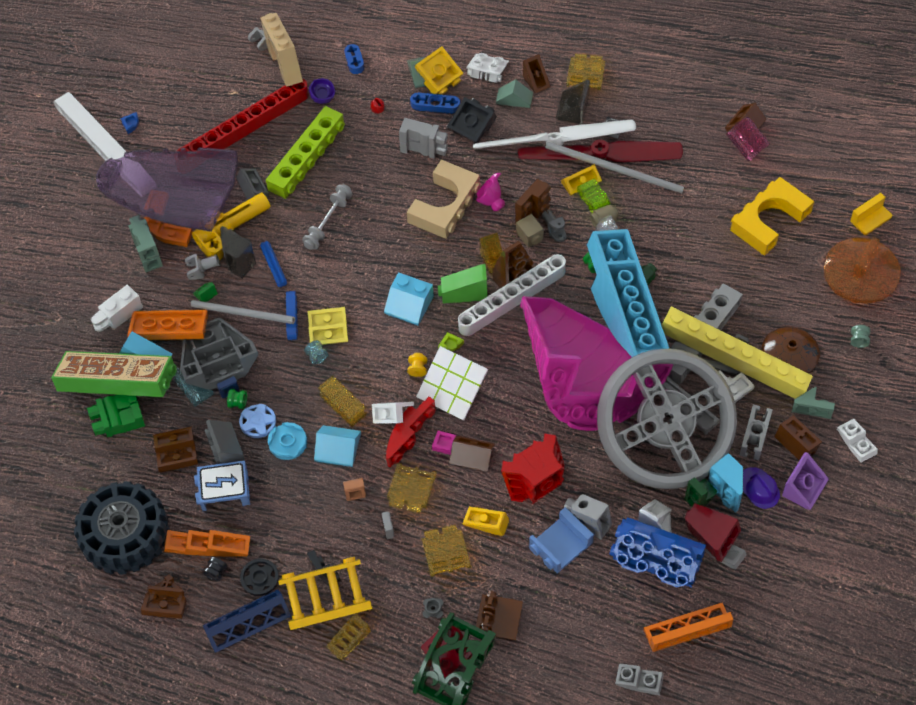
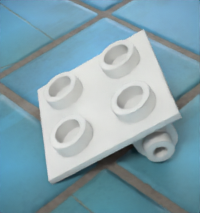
(487, 64)

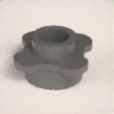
(433, 602)

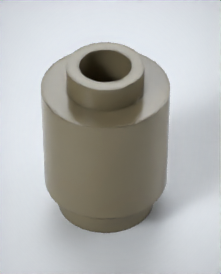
(602, 212)

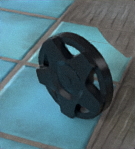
(259, 577)

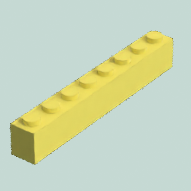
(735, 353)

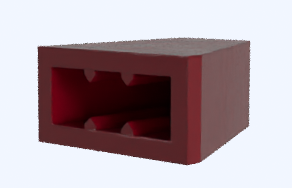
(713, 529)

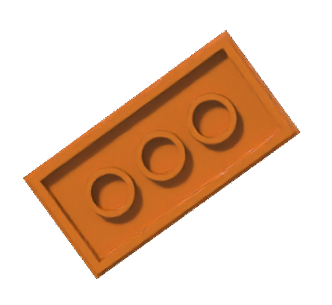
(169, 324)

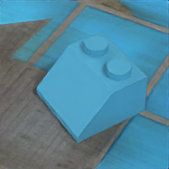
(408, 298)

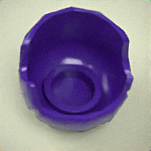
(322, 91)

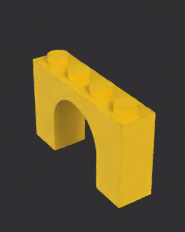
(779, 196)

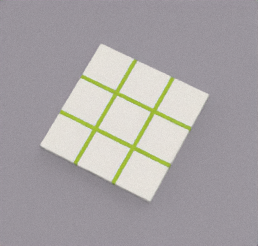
(452, 382)

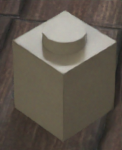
(530, 231)

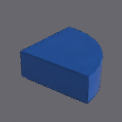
(130, 122)

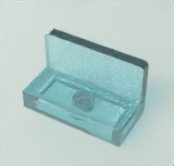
(193, 393)

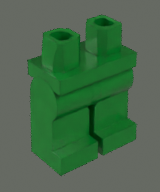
(117, 415)

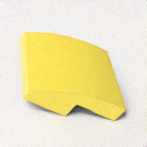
(328, 325)

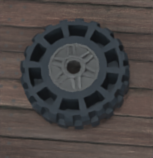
(121, 527)

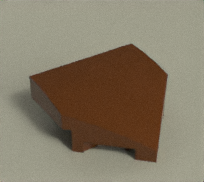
(164, 600)

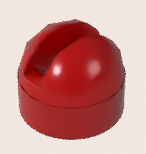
(375, 107)

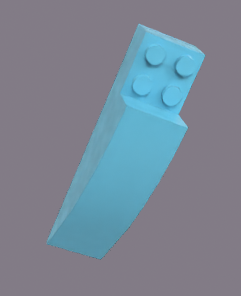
(623, 293)

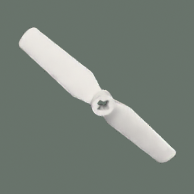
(567, 133)

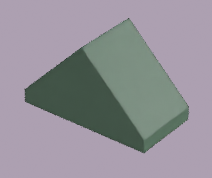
(416, 77)
(514, 95)

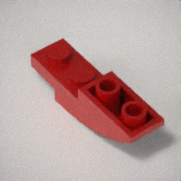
(403, 434)

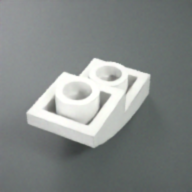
(856, 440)

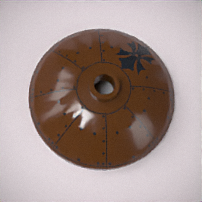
(802, 356)

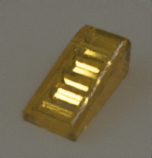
(343, 632)

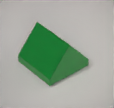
(206, 292)

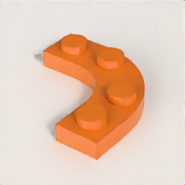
(170, 234)

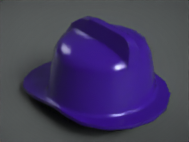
(760, 488)

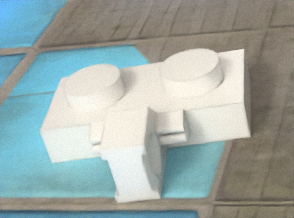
(738, 385)

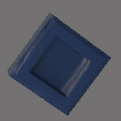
(226, 385)

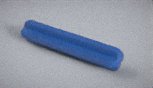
(273, 264)

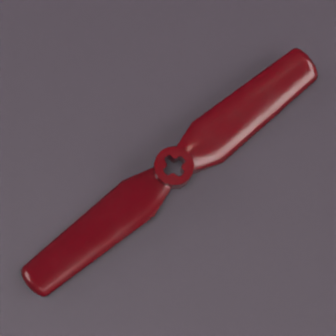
(615, 151)

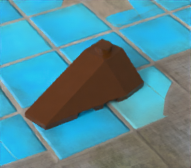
(511, 264)

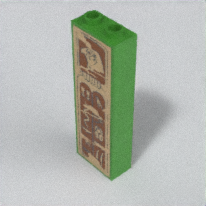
(114, 373)

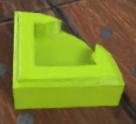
(451, 342)

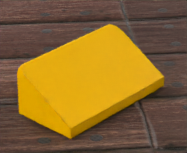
(585, 175)

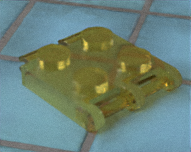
(583, 69)
(410, 488)
(445, 550)

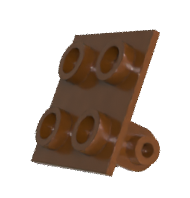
(499, 615)

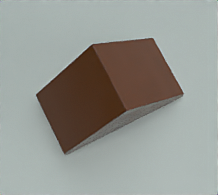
(535, 74)

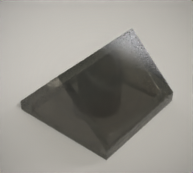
(574, 103)

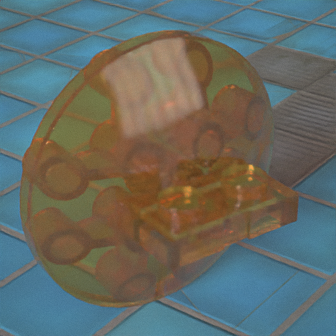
(862, 270)

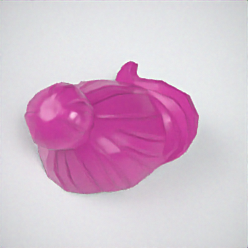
(490, 193)

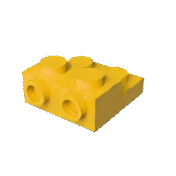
(439, 71)

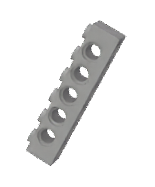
(724, 296)

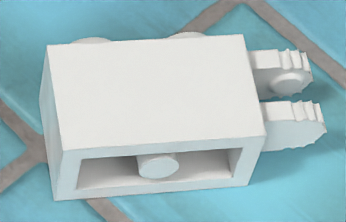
(117, 309)

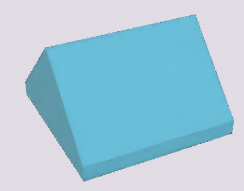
(336, 445)

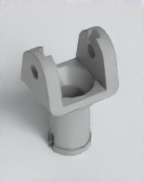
(257, 34)
(201, 265)

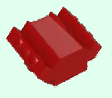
(534, 470)

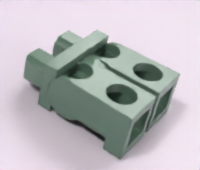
(144, 243)

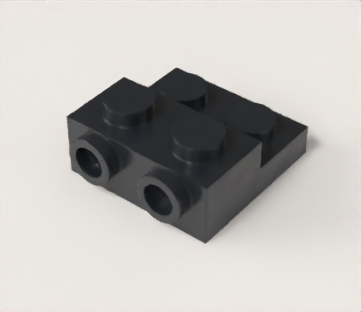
(472, 119)

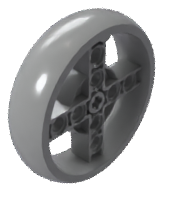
(717, 393)

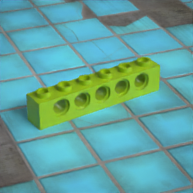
(305, 152)

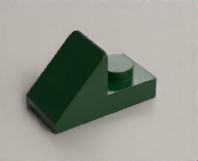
(699, 492)

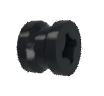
(214, 569)

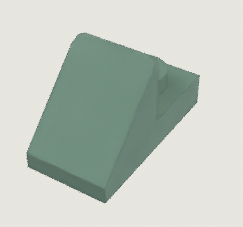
(808, 405)

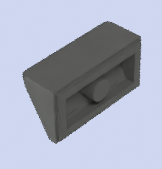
(251, 183)

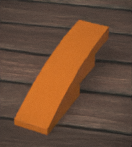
(207, 544)

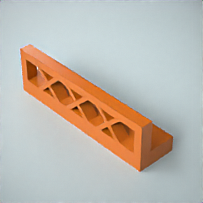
(689, 631)

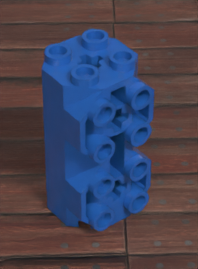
(657, 551)

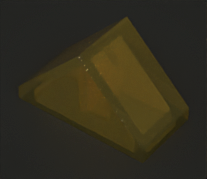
(490, 250)

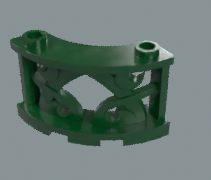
(479, 650)

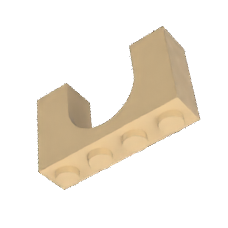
(281, 48)
(444, 219)

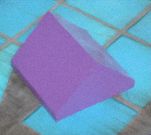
(805, 483)

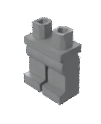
(422, 138)

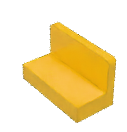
(871, 214)

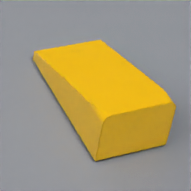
(486, 520)

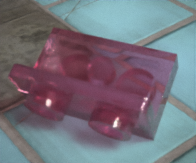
(747, 138)

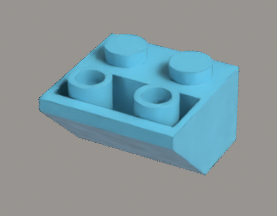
(727, 479)

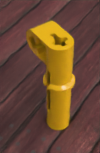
(230, 220)

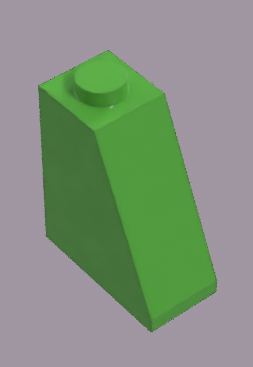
(464, 285)

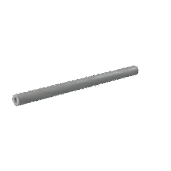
(243, 312)

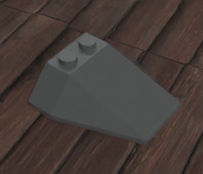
(217, 356)

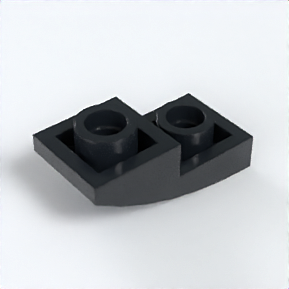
(318, 563)

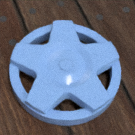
(257, 420)

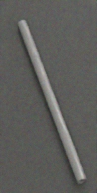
(614, 167)

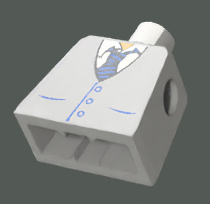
(591, 513)

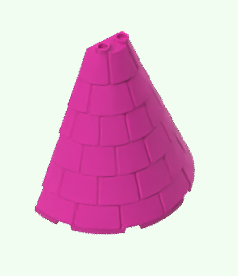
(576, 361)

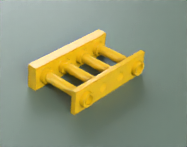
(319, 613)

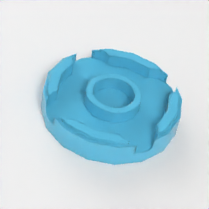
(287, 441)

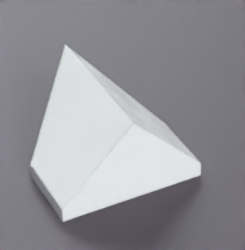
(656, 515)

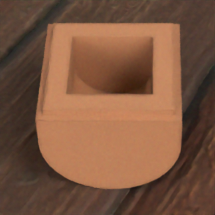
(354, 489)

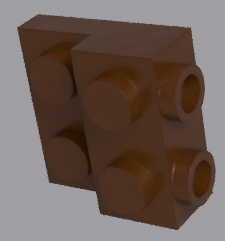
(533, 201)

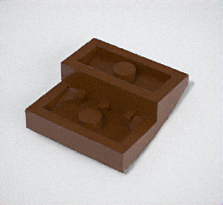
(175, 449)

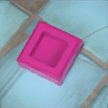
(443, 442)

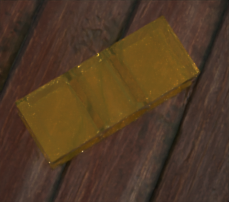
(342, 401)

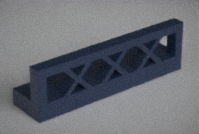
(244, 613)

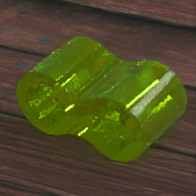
(593, 195)

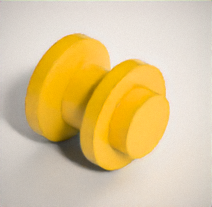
(417, 361)

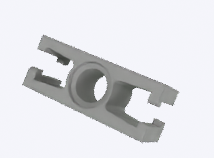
(759, 426)

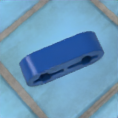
(352, 59)

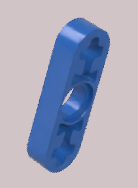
(423, 97)
(291, 310)

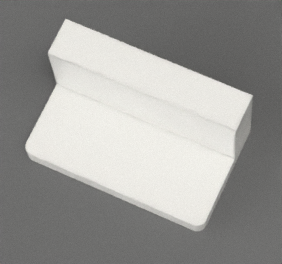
(389, 412)

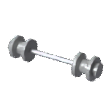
(338, 199)

